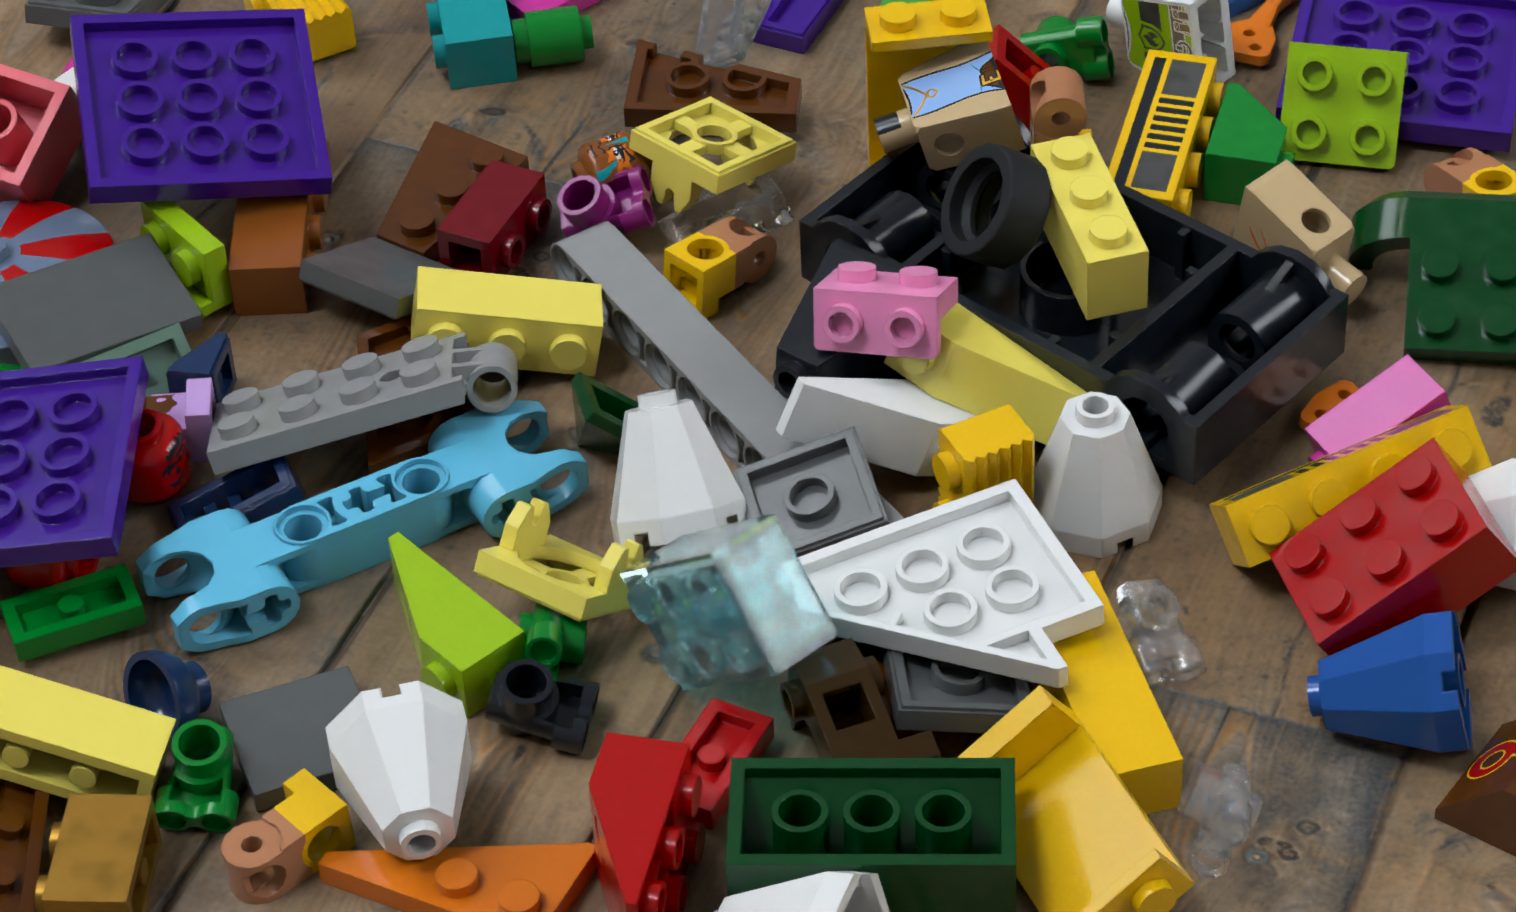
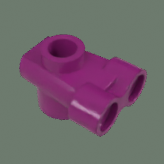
(621, 202)

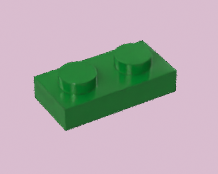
(72, 612)

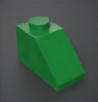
(1242, 146)

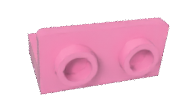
(882, 310)

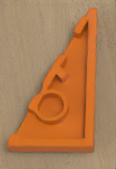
(467, 877)

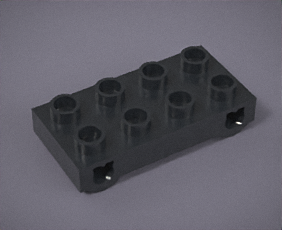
(1198, 368)

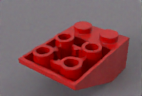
(645, 823)

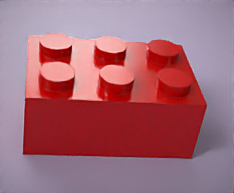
(1395, 552)

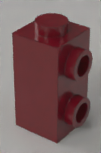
(495, 220)

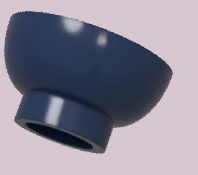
(167, 686)

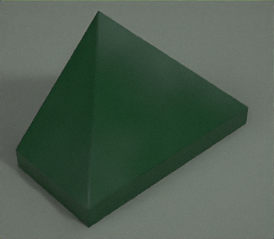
(598, 414)

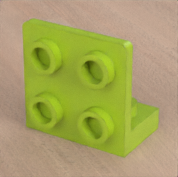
(1343, 104)
(192, 253)

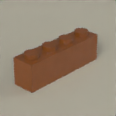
(268, 249)

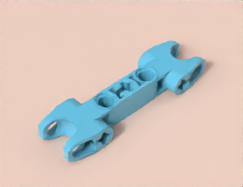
(261, 567)

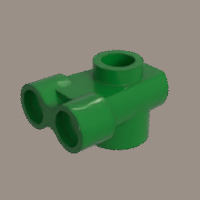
(1074, 46)
(553, 638)
(200, 780)

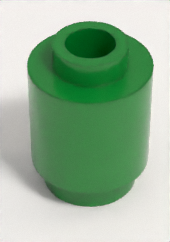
(552, 36)

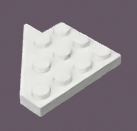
(961, 586)

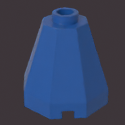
(1399, 686)

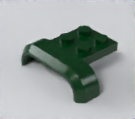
(1457, 270)

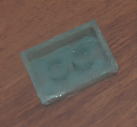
(728, 604)

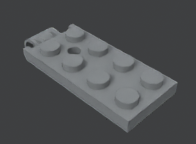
(359, 398)

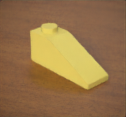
(988, 370)

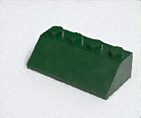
(926, 825)

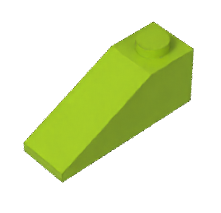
(452, 628)

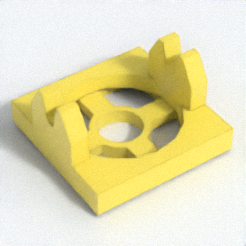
(745, 148)
(580, 582)

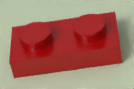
(715, 738)

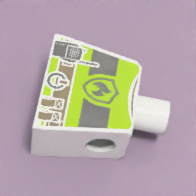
(1177, 27)

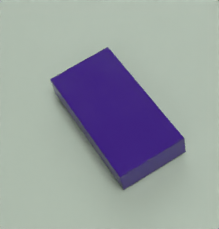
(795, 23)

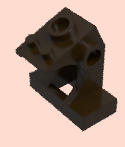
(839, 681)

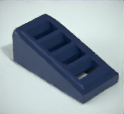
(253, 490)

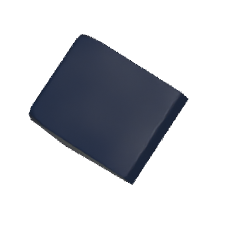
(208, 360)

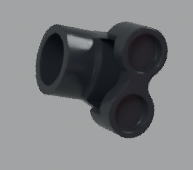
(534, 704)

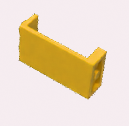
(907, 36)
(1077, 824)

